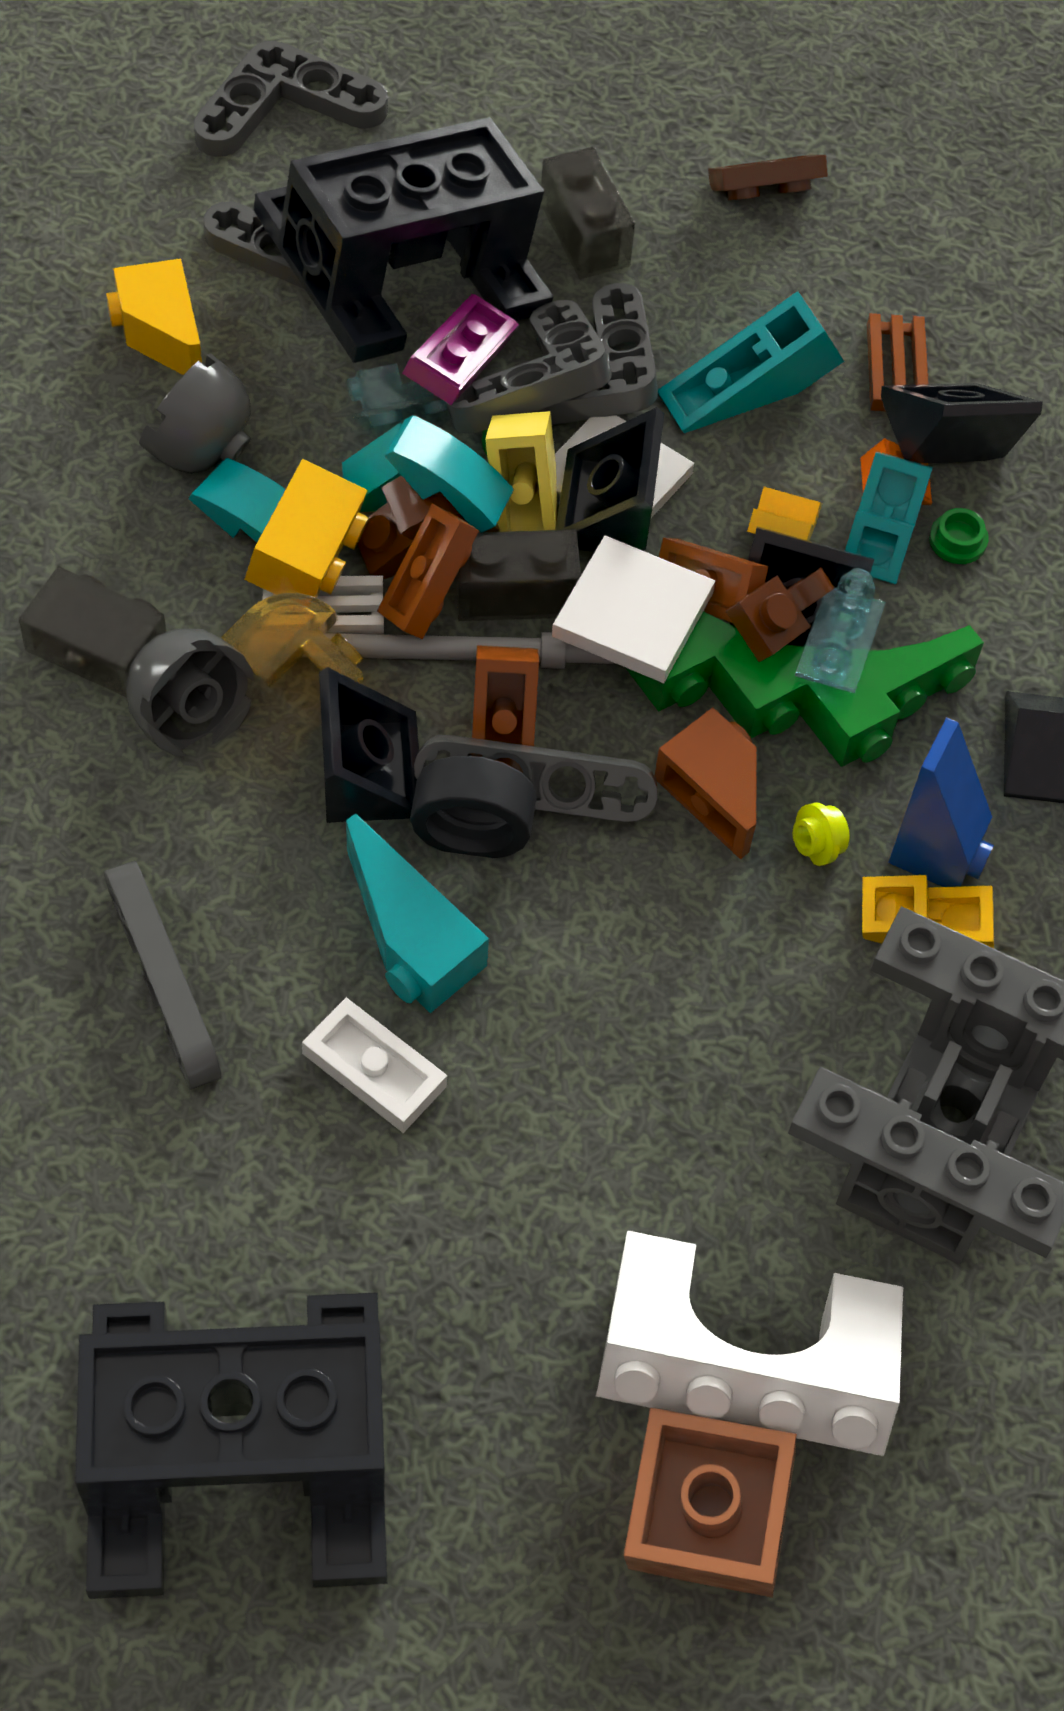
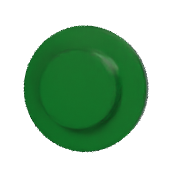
(959, 536)

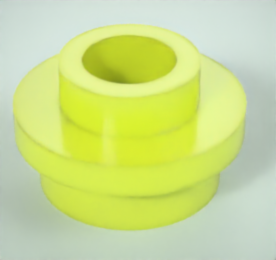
(821, 833)

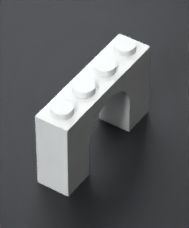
(828, 1394)

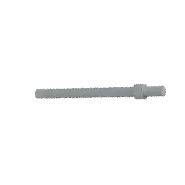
(551, 651)

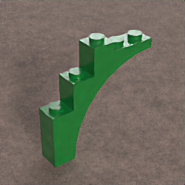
(772, 698)

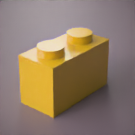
(308, 533)

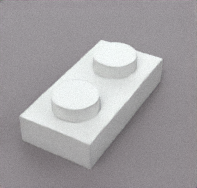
(374, 1064)

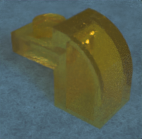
(285, 629)

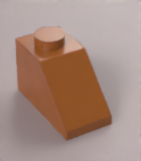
(505, 696)
(714, 777)

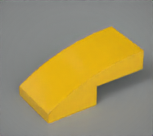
(785, 514)
(958, 908)

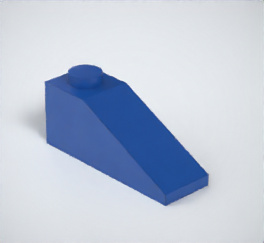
(945, 816)

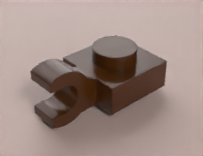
(773, 614)

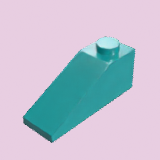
(754, 368)
(419, 932)

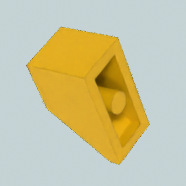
(156, 313)

